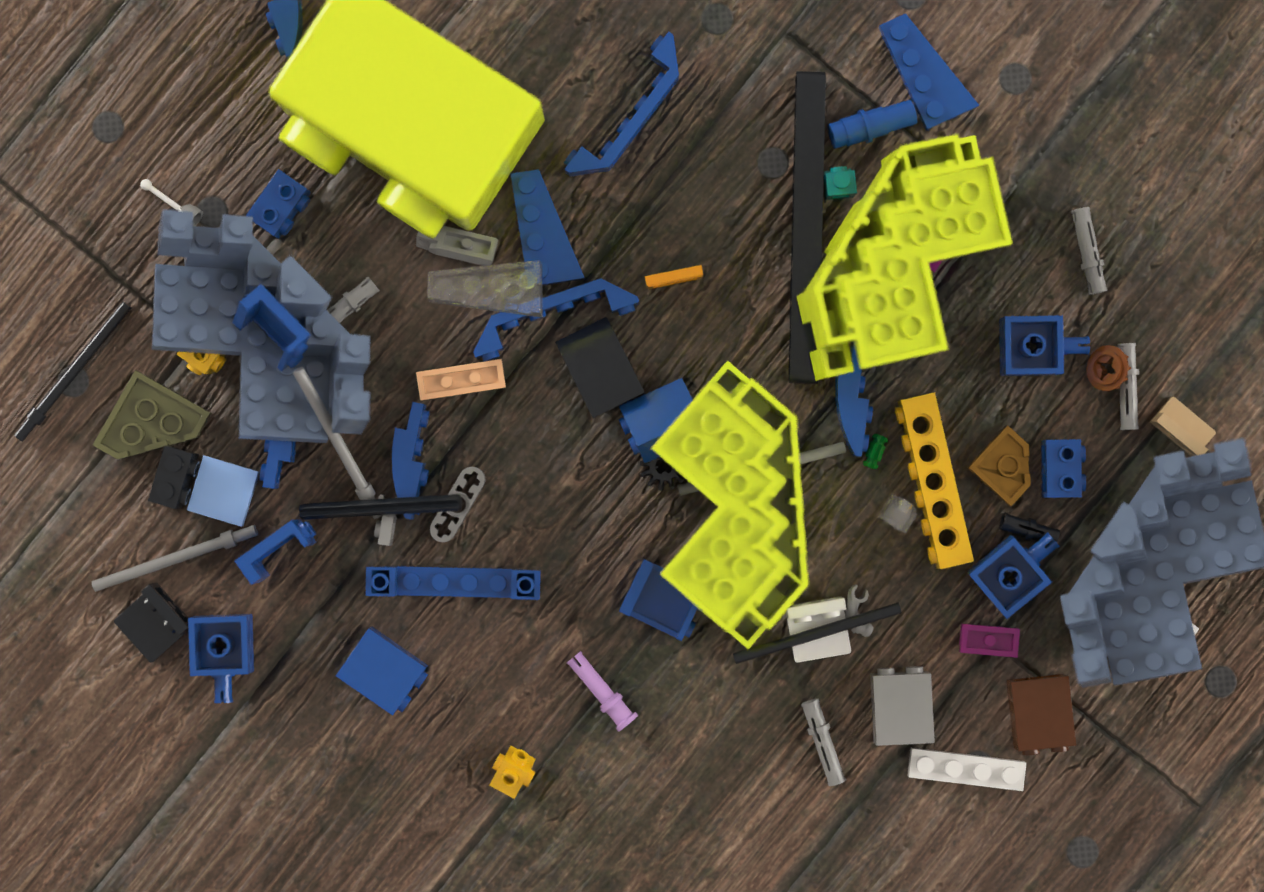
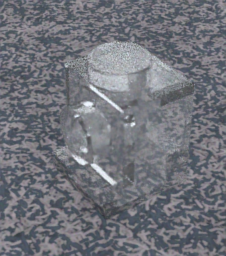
(898, 513)

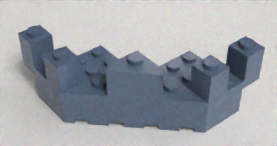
(196, 315)
(1170, 534)

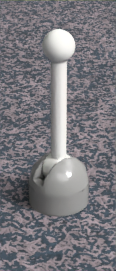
(197, 213)

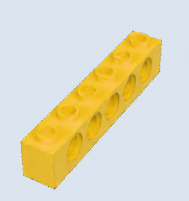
(959, 550)

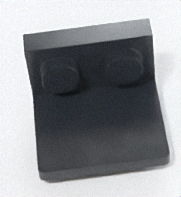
(153, 622)

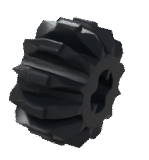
(662, 477)

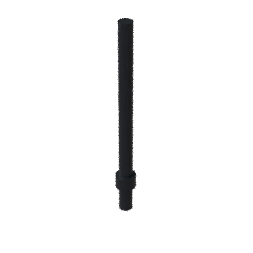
(37, 414)

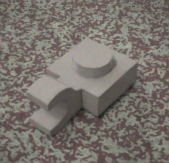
(385, 528)

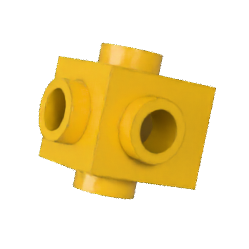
(203, 364)
(512, 771)

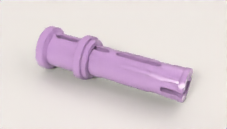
(610, 701)

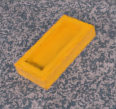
(674, 277)

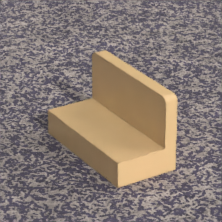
(1183, 427)

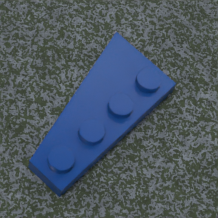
(928, 79)
(542, 230)

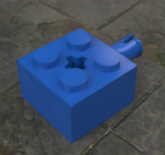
(1050, 343)
(1028, 575)
(210, 660)

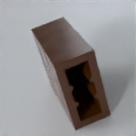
(1041, 713)

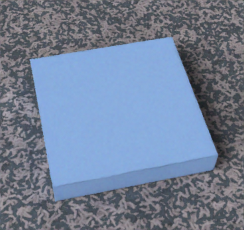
(223, 491)

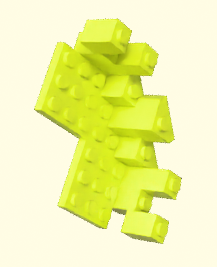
(876, 280)
(752, 549)

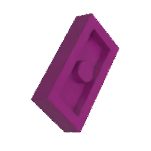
(989, 640)

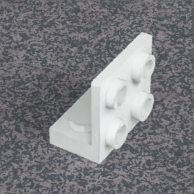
(815, 614)

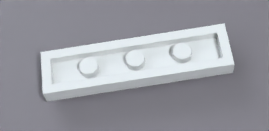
(966, 769)

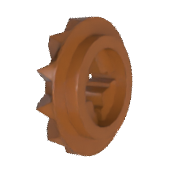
(1097, 373)

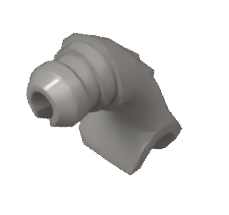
(852, 610)

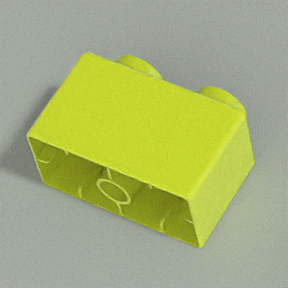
(406, 108)

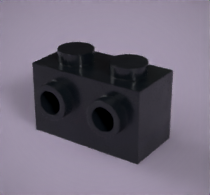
(174, 477)

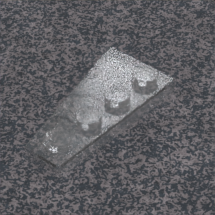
(499, 288)

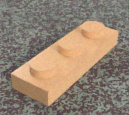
(461, 379)

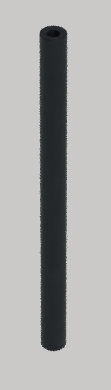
(817, 633)

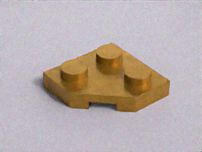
(1004, 466)

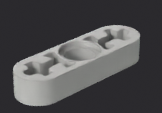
(439, 519)

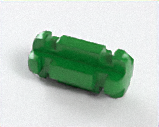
(875, 451)

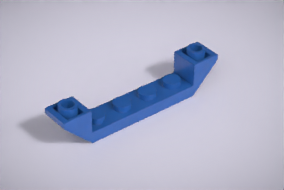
(585, 162)
(618, 298)
(453, 582)

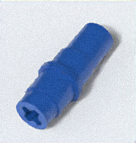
(871, 124)

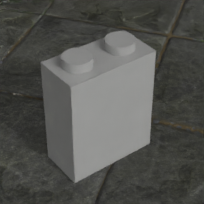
(902, 706)

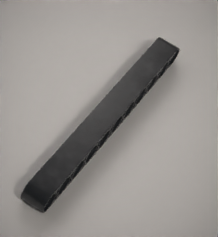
(806, 214)

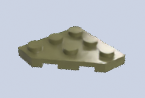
(149, 419)

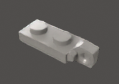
(460, 245)

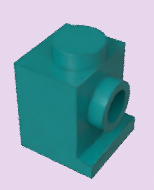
(839, 183)

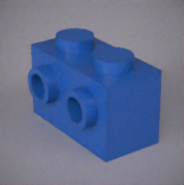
(279, 204)
(1062, 468)

